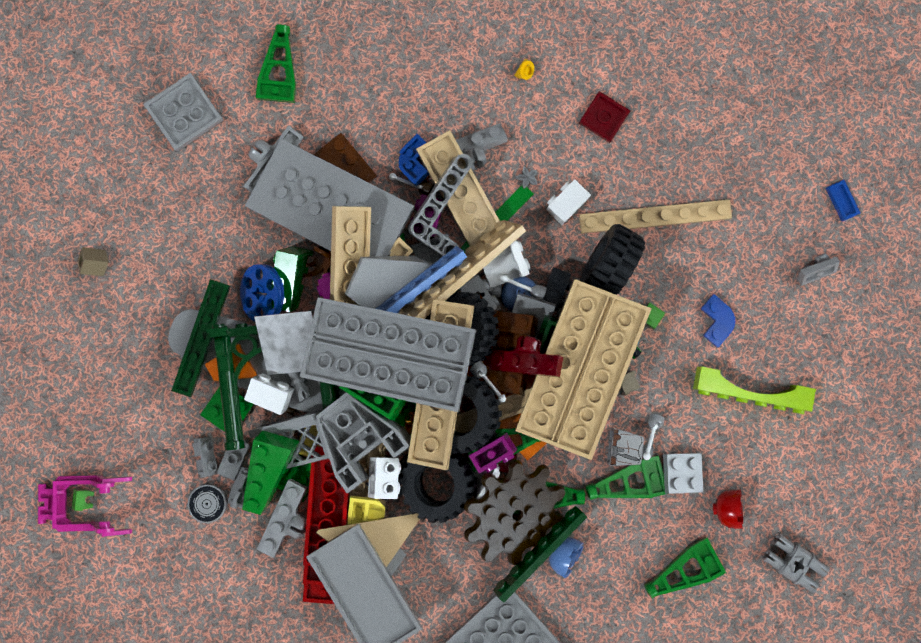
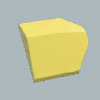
(364, 510)

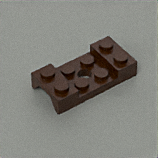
(510, 328)

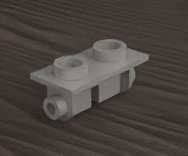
(204, 448)
(238, 490)

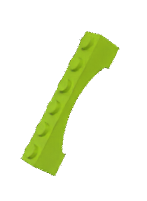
(711, 381)

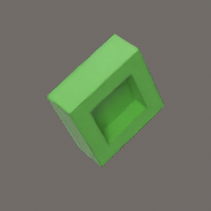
(655, 316)

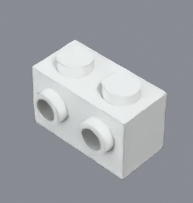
(568, 202)
(269, 393)
(384, 478)

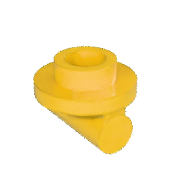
(525, 70)

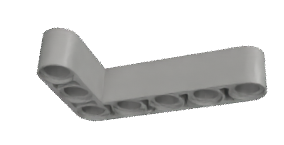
(438, 206)

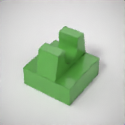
(79, 497)

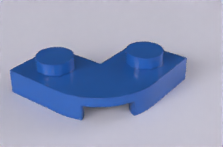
(409, 161)
(723, 320)

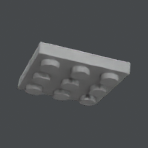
(183, 112)

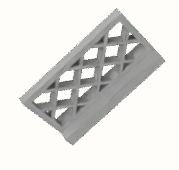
(297, 423)

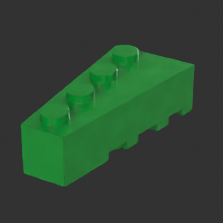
(266, 468)

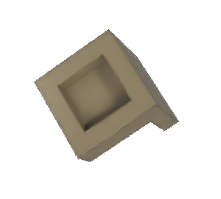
(92, 261)
(629, 383)

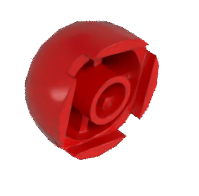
(729, 509)

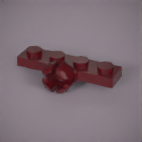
(526, 359)

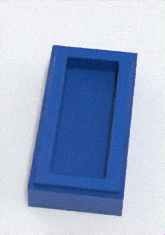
(843, 200)

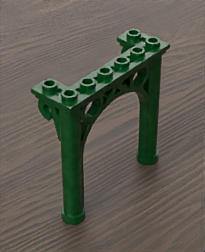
(229, 379)

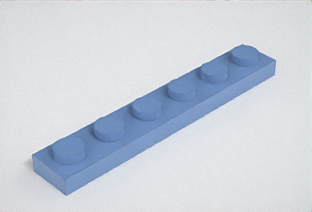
(424, 281)

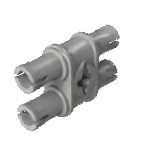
(786, 566)

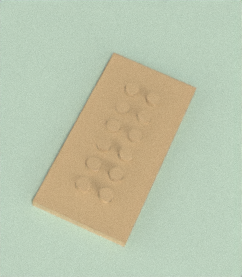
(597, 342)

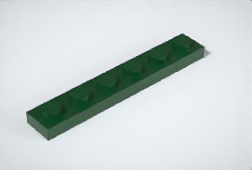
(199, 339)
(537, 556)

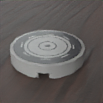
(207, 503)

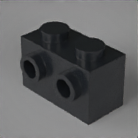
(556, 284)

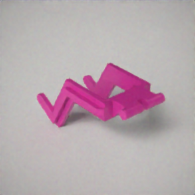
(56, 504)

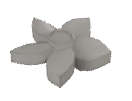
(527, 177)

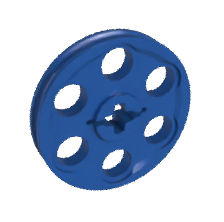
(264, 286)

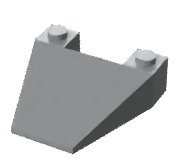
(381, 277)
(352, 432)

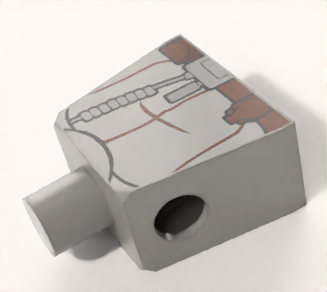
(625, 448)

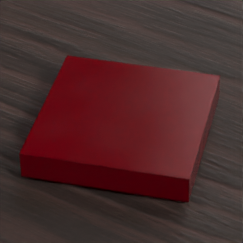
(604, 117)

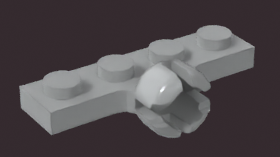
(480, 141)
(267, 150)
(285, 519)

